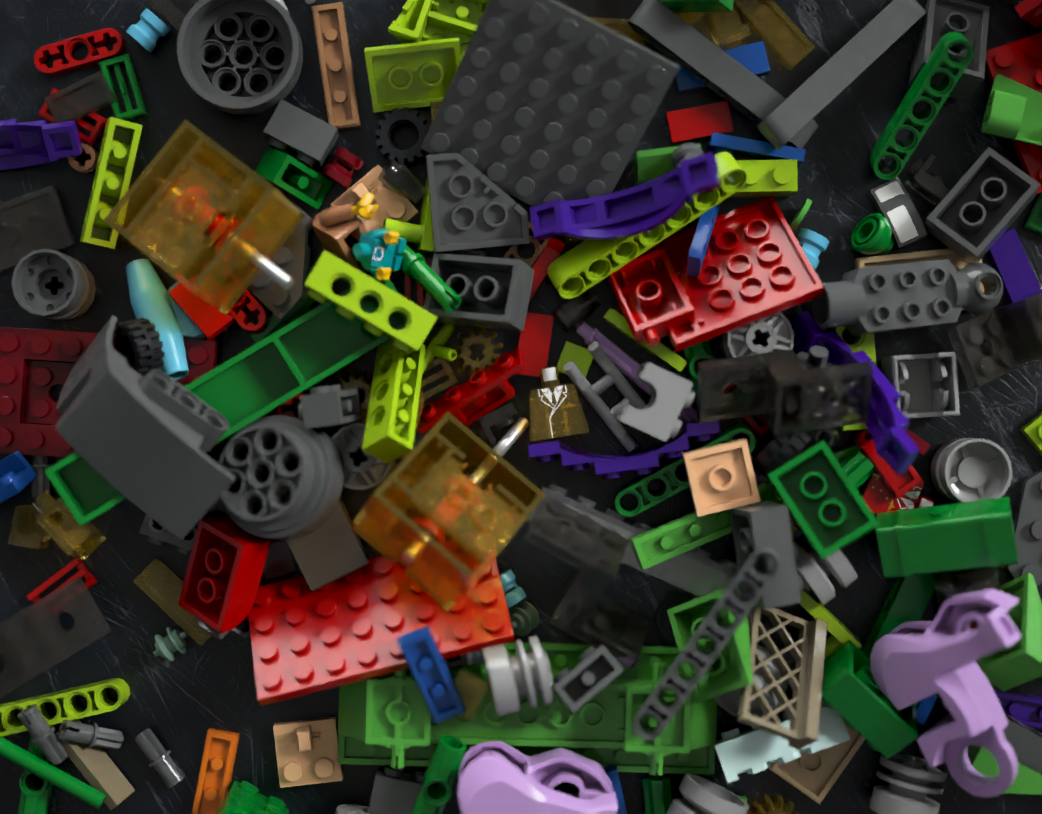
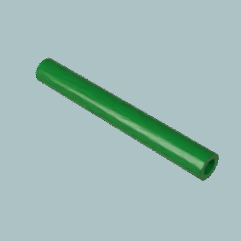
(51, 773)

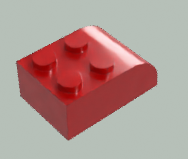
(223, 573)

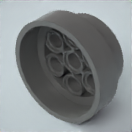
(204, 33)
(313, 485)

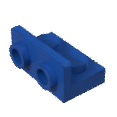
(14, 475)

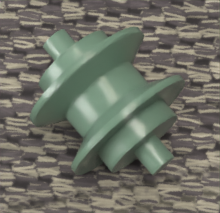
(523, 618)
(171, 643)

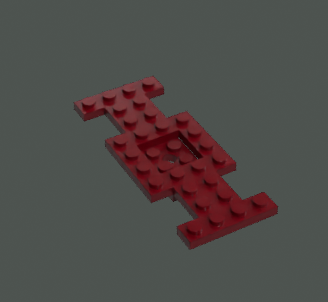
(29, 384)

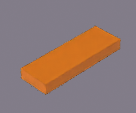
(215, 770)

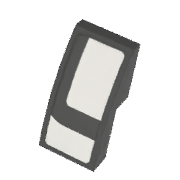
(897, 207)

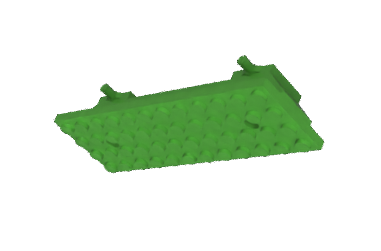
(391, 725)

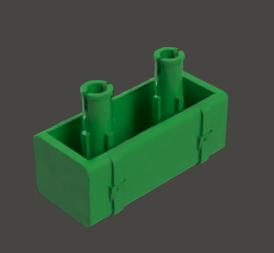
(947, 538)

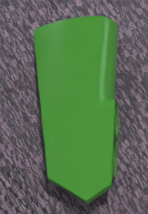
(1014, 112)

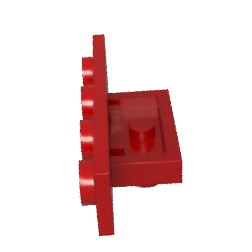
(477, 395)

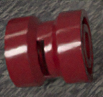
(337, 172)

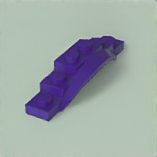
(36, 142)
(628, 210)
(885, 419)
(612, 465)

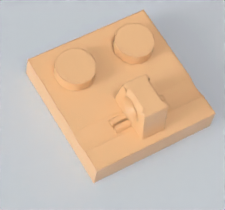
(391, 204)
(721, 477)
(307, 752)

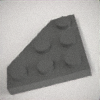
(470, 208)
(293, 259)
(1029, 530)

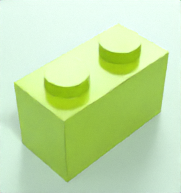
(769, 178)

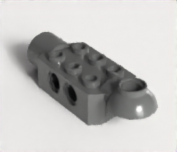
(906, 296)

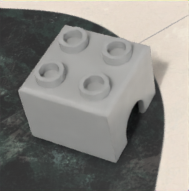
(925, 383)
(668, 397)

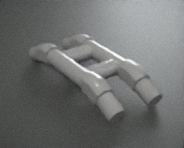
(592, 393)

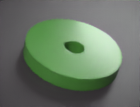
(800, 214)

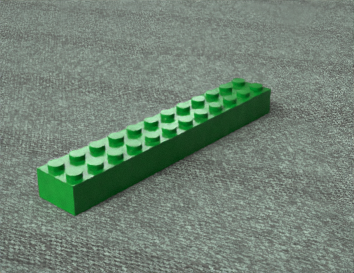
(246, 388)

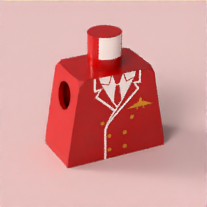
(881, 500)

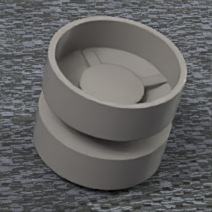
(971, 470)

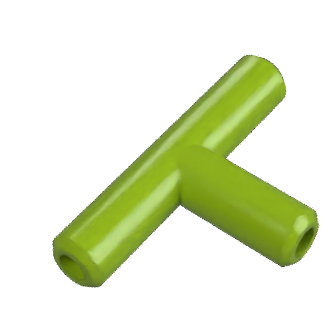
(437, 349)

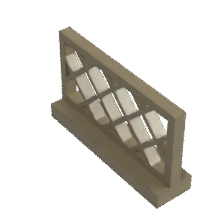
(805, 684)

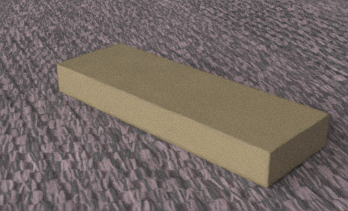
(98, 770)

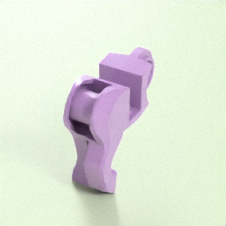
(942, 658)
(505, 781)

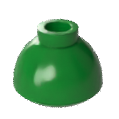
(872, 235)

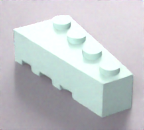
(757, 749)

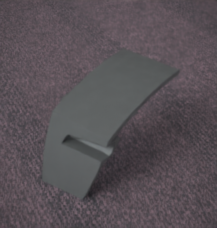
(143, 435)

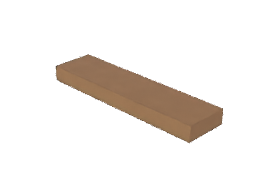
(336, 65)

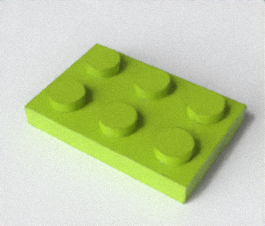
(411, 73)

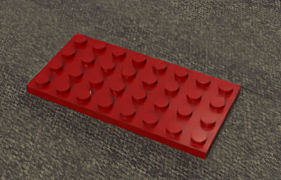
(353, 627)

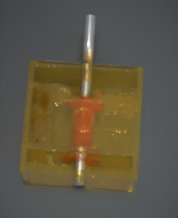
(183, 198)
(449, 508)

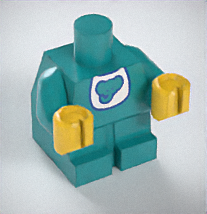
(380, 252)

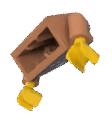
(341, 229)

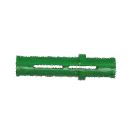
(415, 266)

